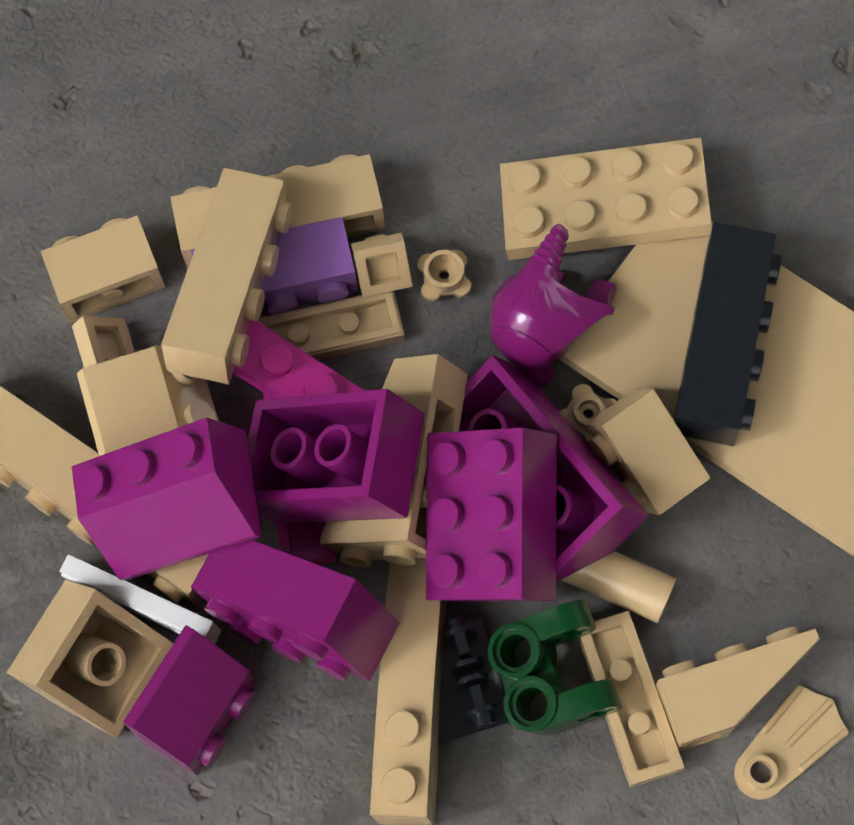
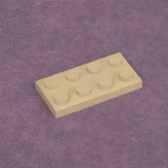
(607, 197)

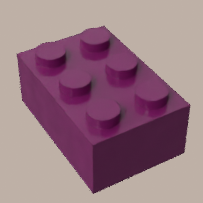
(334, 456)
(491, 516)
(297, 608)

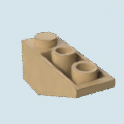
(718, 696)

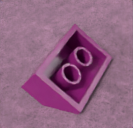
(168, 498)

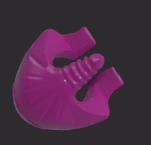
(539, 317)

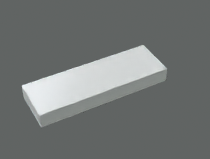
(138, 600)

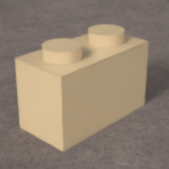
(102, 268)
(646, 450)

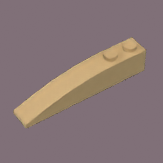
(408, 703)

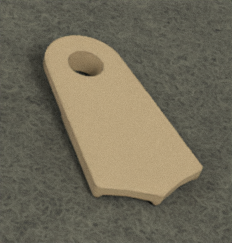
(790, 742)

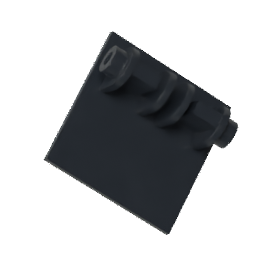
(469, 685)

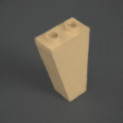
(439, 392)

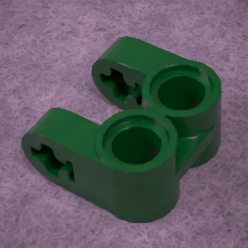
(539, 674)

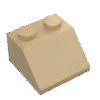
(140, 399)
(90, 657)

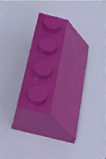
(591, 502)

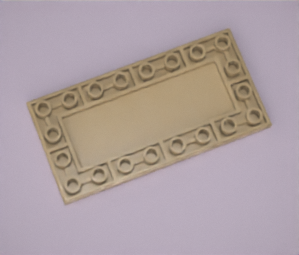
(804, 398)

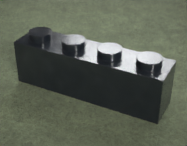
(725, 334)

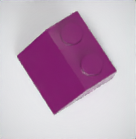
(191, 702)

